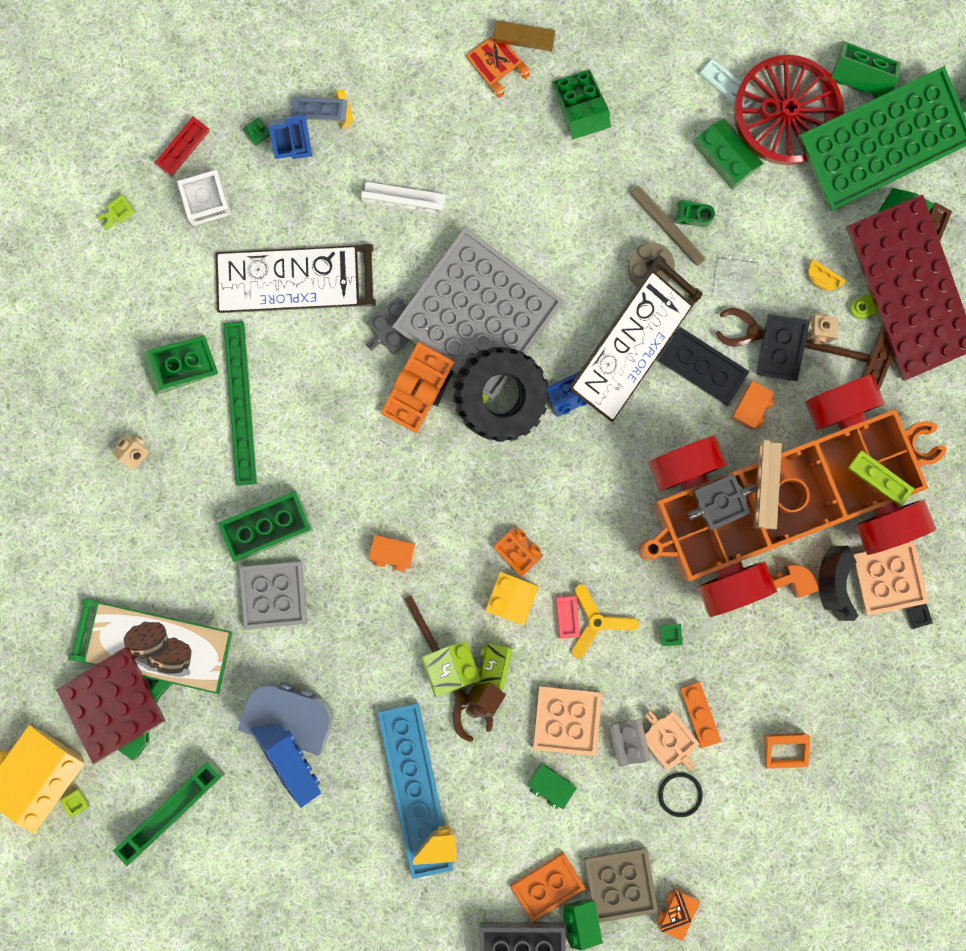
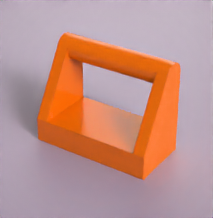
(781, 739)

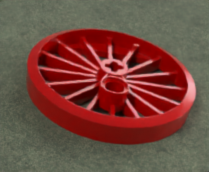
(832, 106)

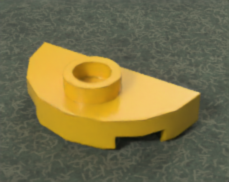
(823, 277)

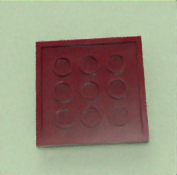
(110, 705)

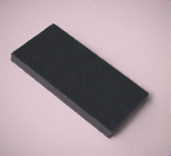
(703, 366)

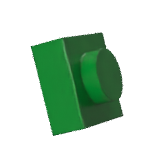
(671, 635)

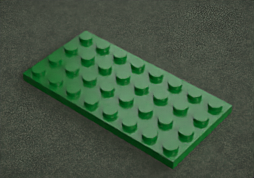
(886, 138)

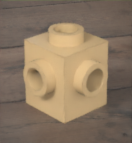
(822, 329)
(130, 451)

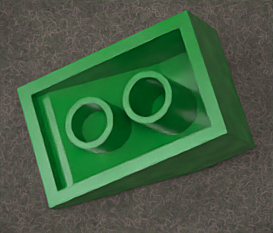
(179, 364)

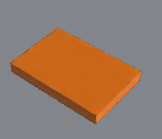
(547, 887)

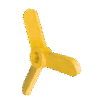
(591, 630)

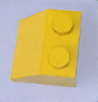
(511, 598)
(438, 847)

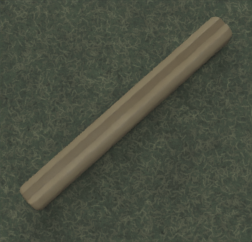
(667, 225)

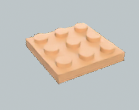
(890, 579)
(567, 721)

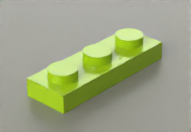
(880, 478)

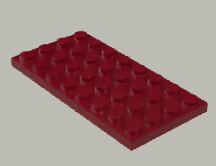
(911, 286)

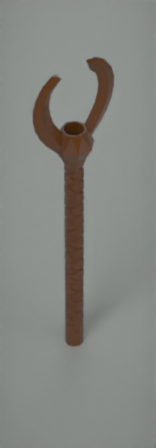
(756, 332)
(459, 695)

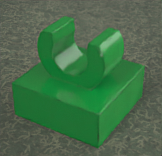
(256, 131)

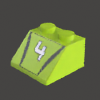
(495, 664)
(451, 669)

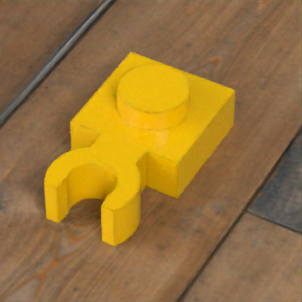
(340, 94)

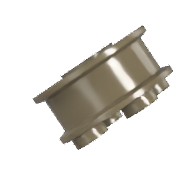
(647, 254)

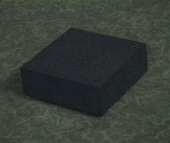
(919, 616)

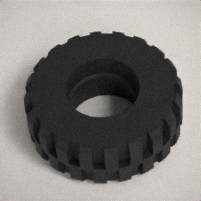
(530, 401)

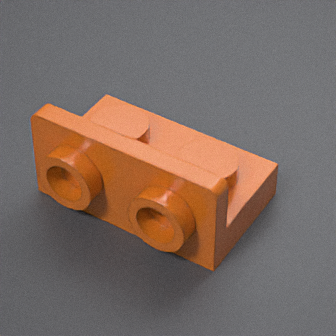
(518, 550)

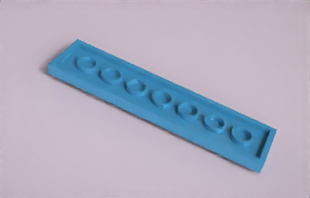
(412, 782)

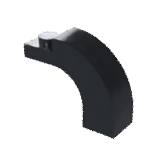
(833, 582)

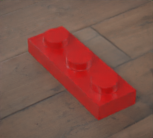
(182, 146)

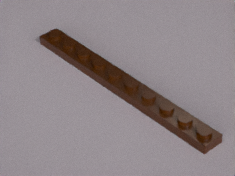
(881, 354)

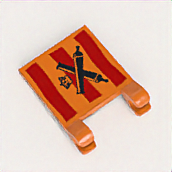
(495, 62)

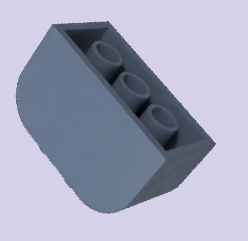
(298, 711)

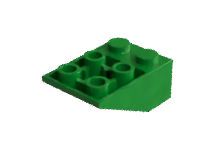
(582, 104)

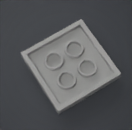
(273, 595)

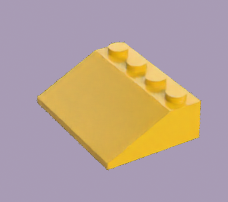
(35, 777)

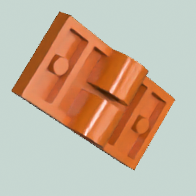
(417, 387)

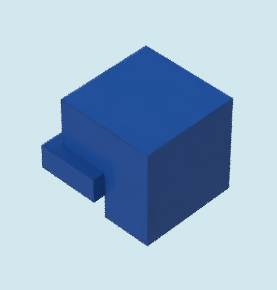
(290, 137)

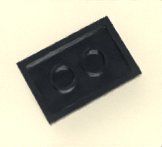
(782, 347)

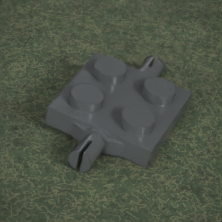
(382, 327)
(721, 501)

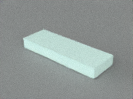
(724, 82)

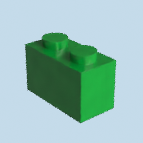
(551, 786)
(582, 924)

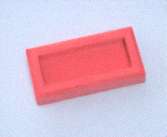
(567, 617)

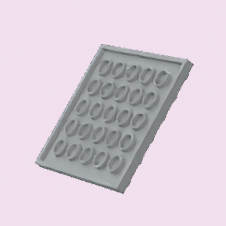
(475, 304)

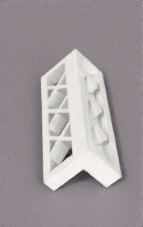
(404, 198)

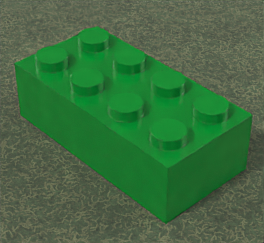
(265, 526)

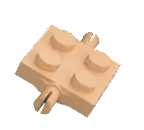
(670, 740)

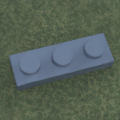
(320, 108)

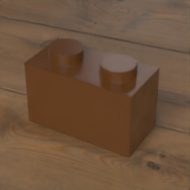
(483, 700)

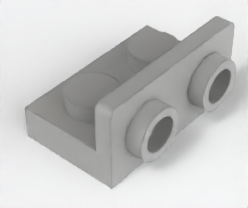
(629, 742)

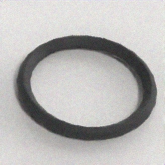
(700, 795)

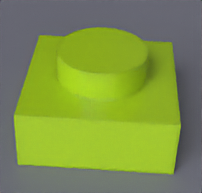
(75, 803)

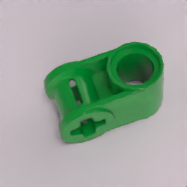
(692, 213)

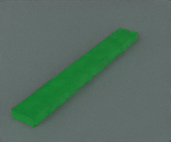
(240, 403)

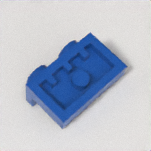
(562, 398)

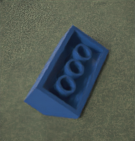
(287, 763)

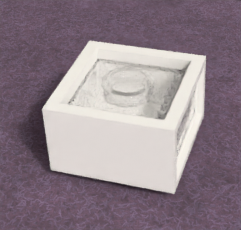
(204, 197)

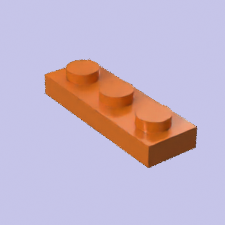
(700, 714)

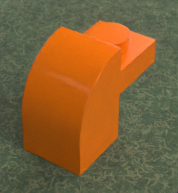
(799, 577)

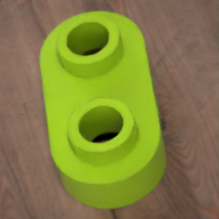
(869, 306)

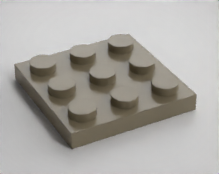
(621, 884)

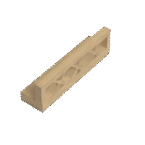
(767, 485)

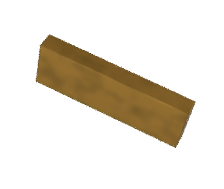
(523, 35)

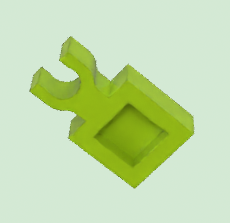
(119, 211)

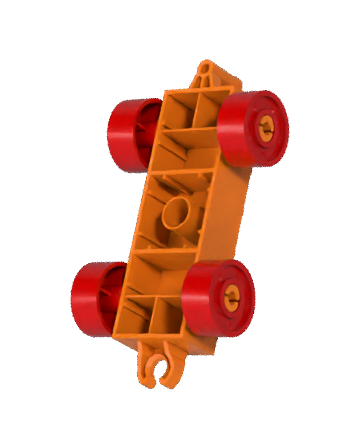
(813, 495)

